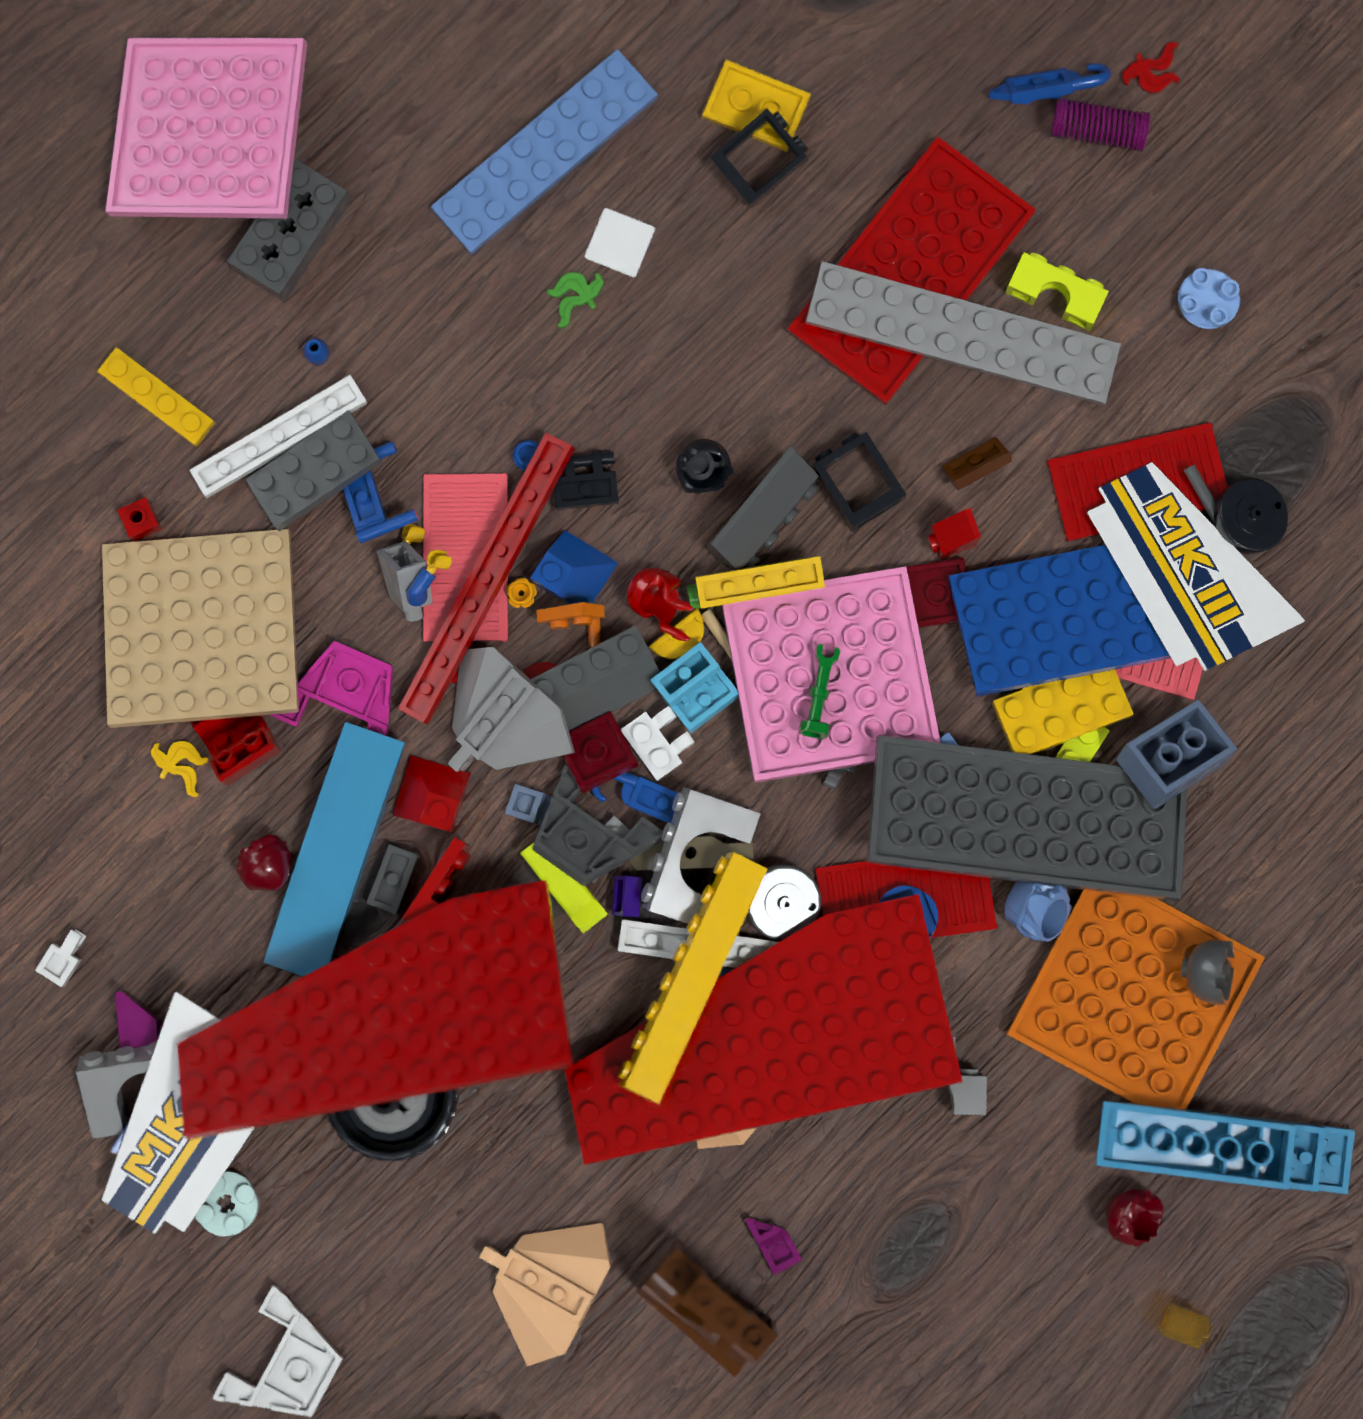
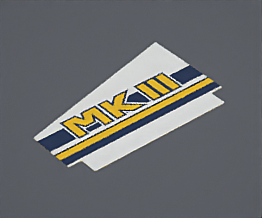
(1185, 573)
(157, 1168)

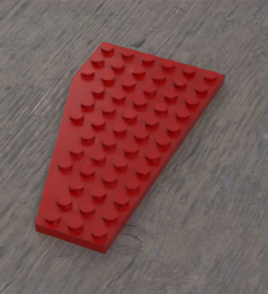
(414, 1013)
(794, 1033)

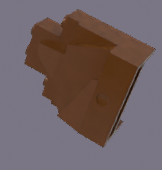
(706, 1312)

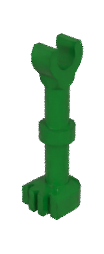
(813, 726)

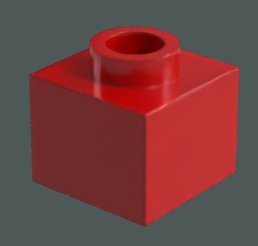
(148, 524)

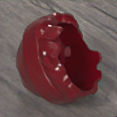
(264, 864)
(1134, 1216)

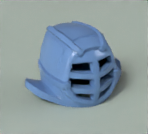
(1038, 909)

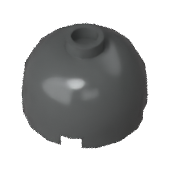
(1210, 971)

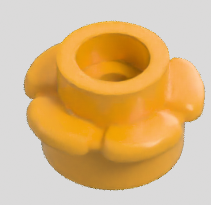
(513, 589)

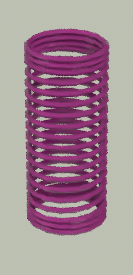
(1140, 132)

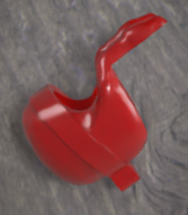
(655, 594)

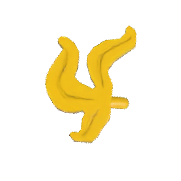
(176, 753)

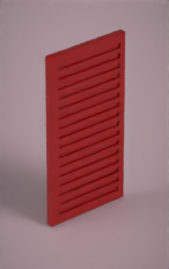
(1080, 475)
(961, 900)

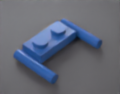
(367, 506)

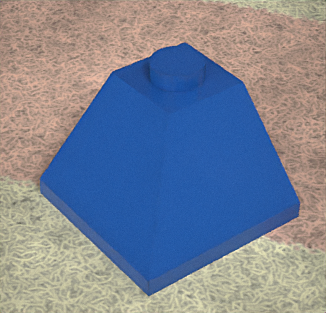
(573, 570)

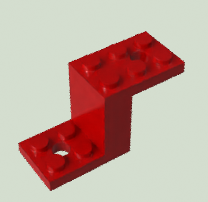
(439, 881)

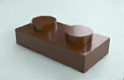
(976, 463)

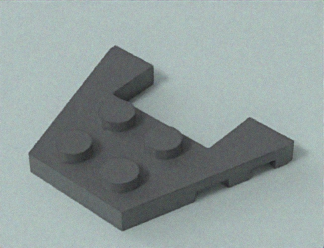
(581, 843)

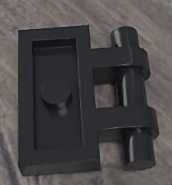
(587, 489)

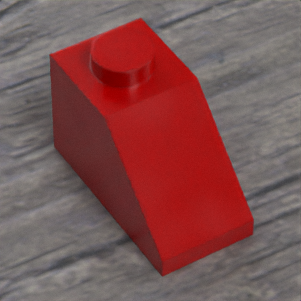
(954, 534)

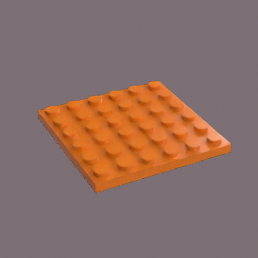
(1117, 999)

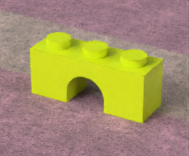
(1082, 296)

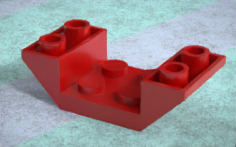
(237, 745)

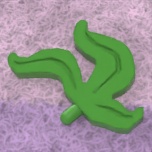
(578, 284)

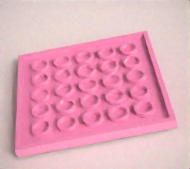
(207, 127)
(872, 688)

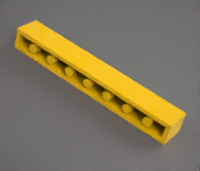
(692, 977)

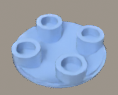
(1209, 298)

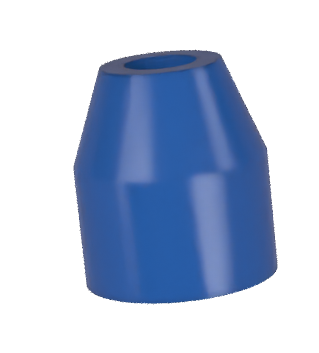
(318, 357)

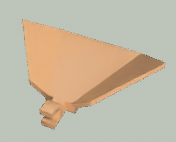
(549, 1286)

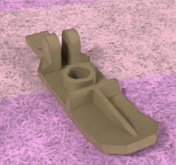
(708, 853)

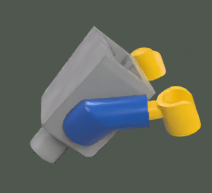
(407, 572)

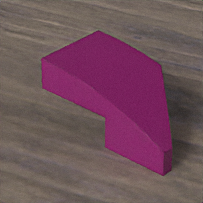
(775, 1246)

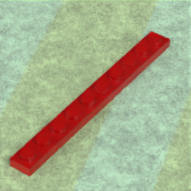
(486, 578)

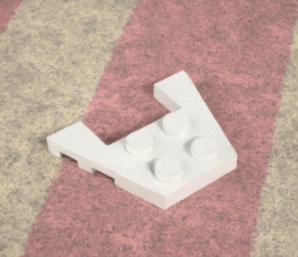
(297, 1370)

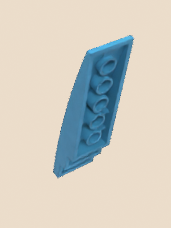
(335, 850)
(1225, 1147)

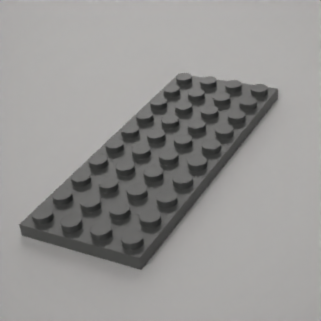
(1022, 819)

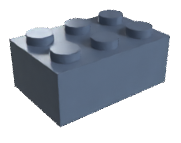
(1176, 754)

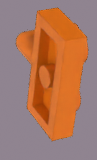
(578, 614)

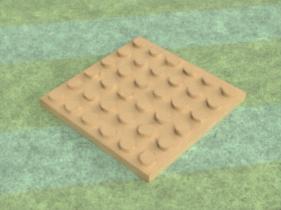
(199, 628)

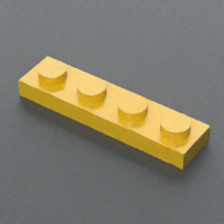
(156, 397)
(760, 582)

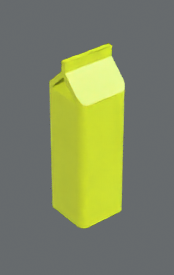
(573, 897)

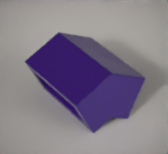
(627, 896)

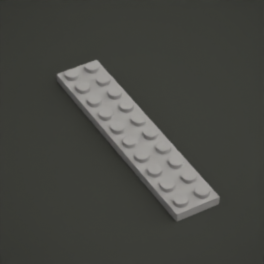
(962, 333)

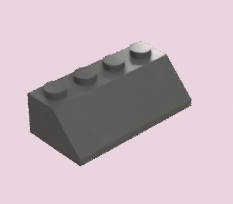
(765, 512)
(601, 678)

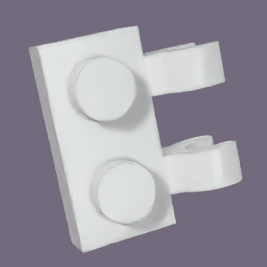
(652, 746)

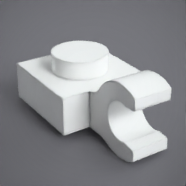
(61, 962)

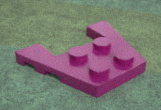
(348, 683)

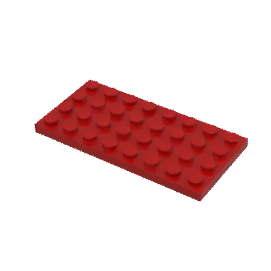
(933, 233)

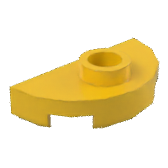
(672, 648)

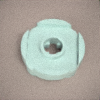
(245, 1201)

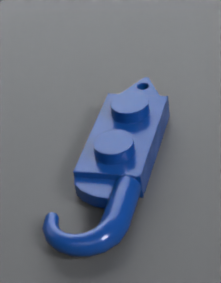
(1048, 84)
(644, 796)

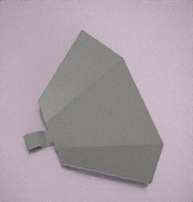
(504, 715)

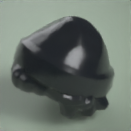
(703, 466)

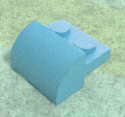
(695, 687)

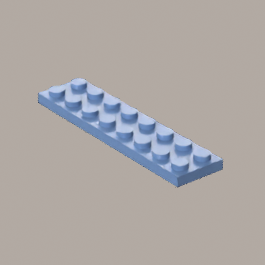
(544, 152)

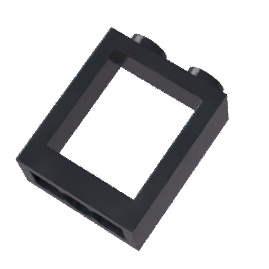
(778, 124)
(874, 508)

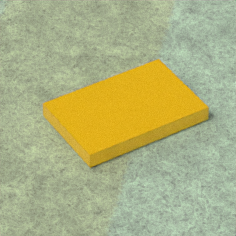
(745, 94)

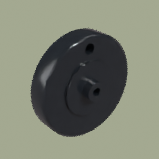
(1251, 515)

